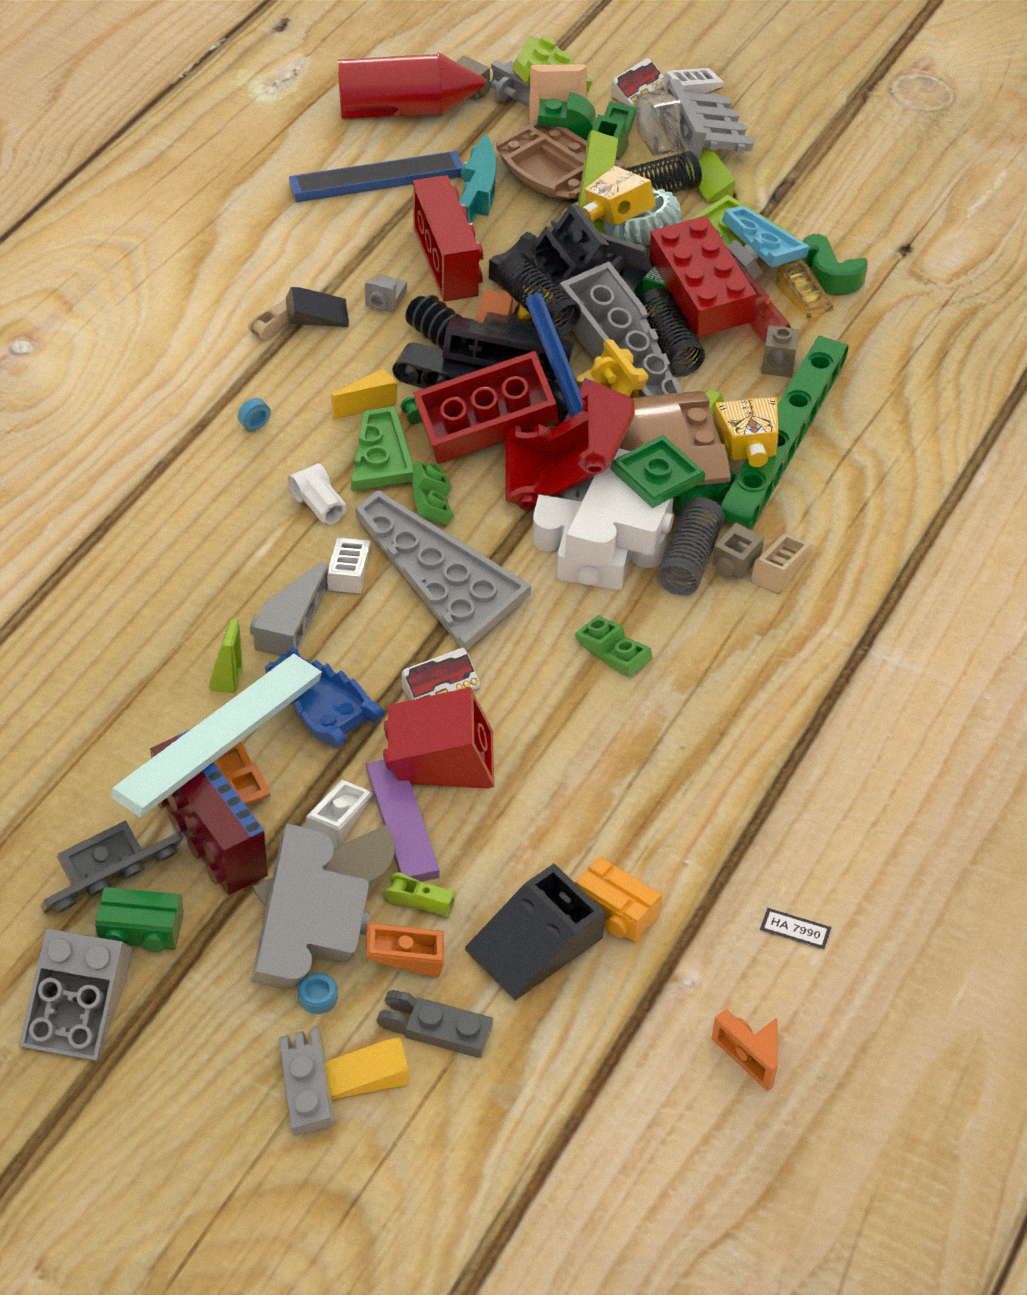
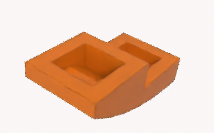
(243, 775)

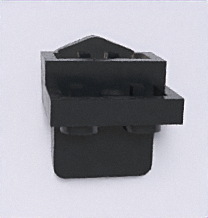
(569, 247)

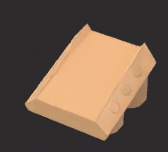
(555, 83)

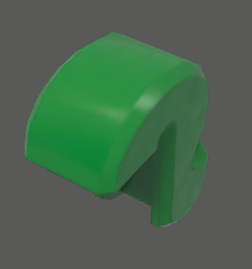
(831, 275)

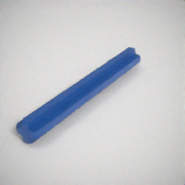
(555, 353)

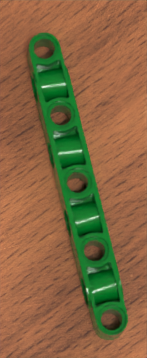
(795, 415)

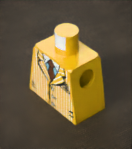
(618, 196)
(748, 429)

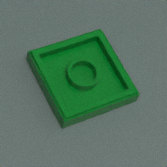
(657, 471)

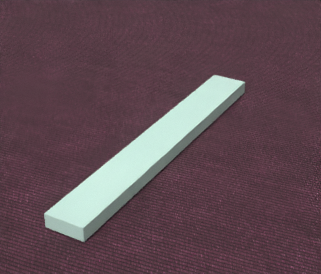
(214, 736)

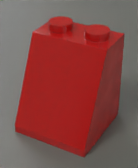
(440, 741)

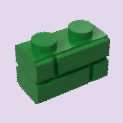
(140, 918)

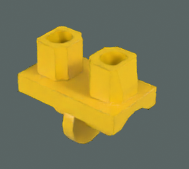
(617, 369)

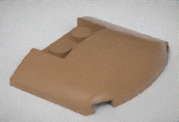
(546, 159)
(687, 424)

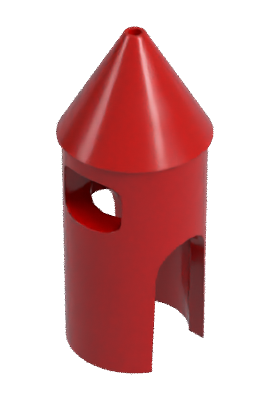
(404, 85)

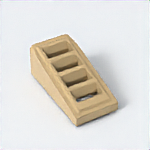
(777, 566)

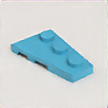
(765, 238)

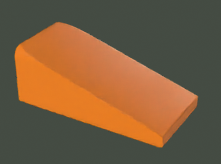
(406, 948)

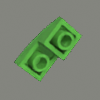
(430, 492)
(608, 643)

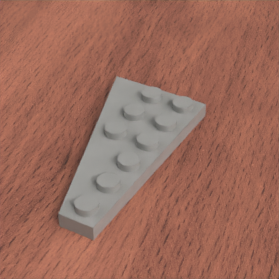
(452, 579)

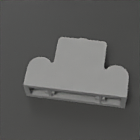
(308, 910)

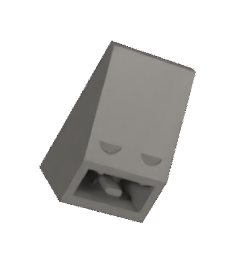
(75, 994)

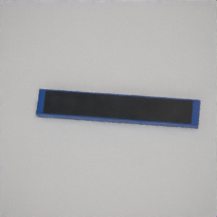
(373, 176)

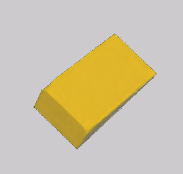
(368, 393)
(368, 1069)

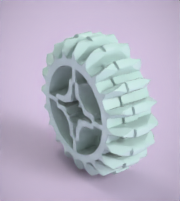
(638, 228)

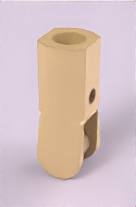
(270, 321)

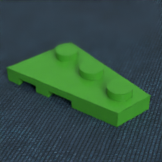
(381, 452)

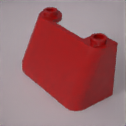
(571, 452)

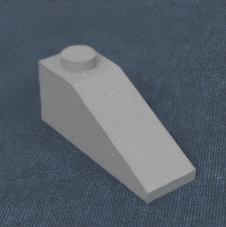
(290, 613)

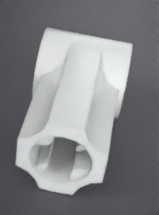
(316, 490)

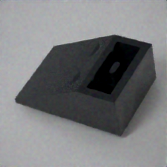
(537, 932)

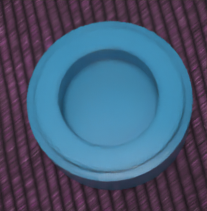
(254, 414)
(317, 993)

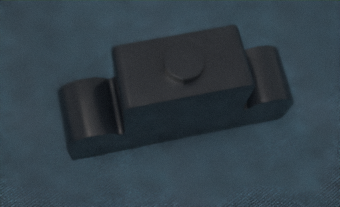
(497, 341)

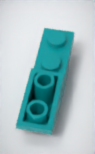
(479, 179)

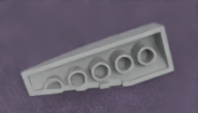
(616, 314)

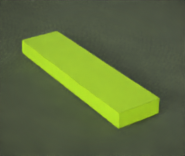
(599, 158)

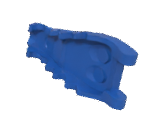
(332, 704)

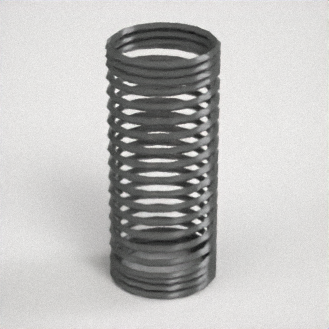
(688, 563)

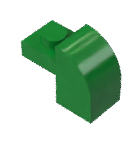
(575, 115)
(617, 123)

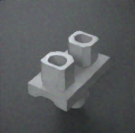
(508, 83)

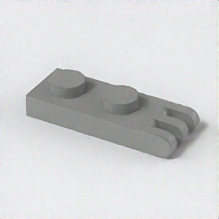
(307, 1083)

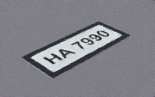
(795, 928)

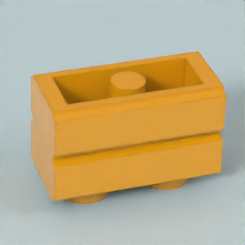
(626, 901)

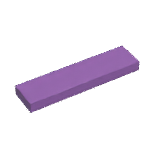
(402, 815)

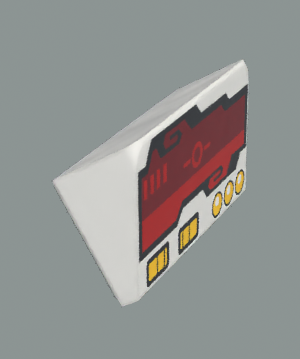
(637, 80)
(440, 675)

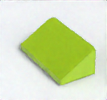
(716, 179)

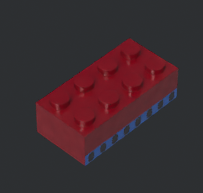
(217, 827)

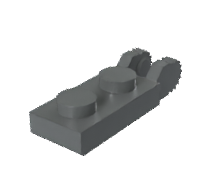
(436, 1023)

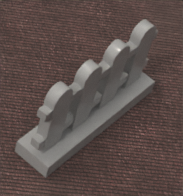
(708, 121)

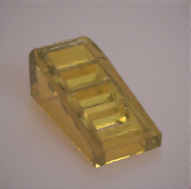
(796, 273)

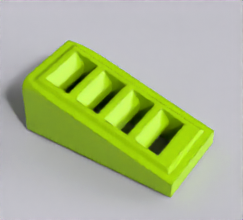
(229, 661)

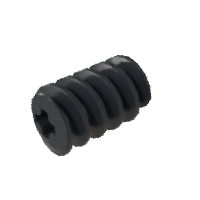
(430, 318)

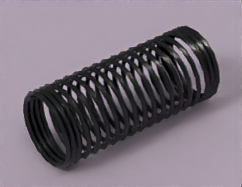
(678, 175)
(523, 278)
(680, 344)

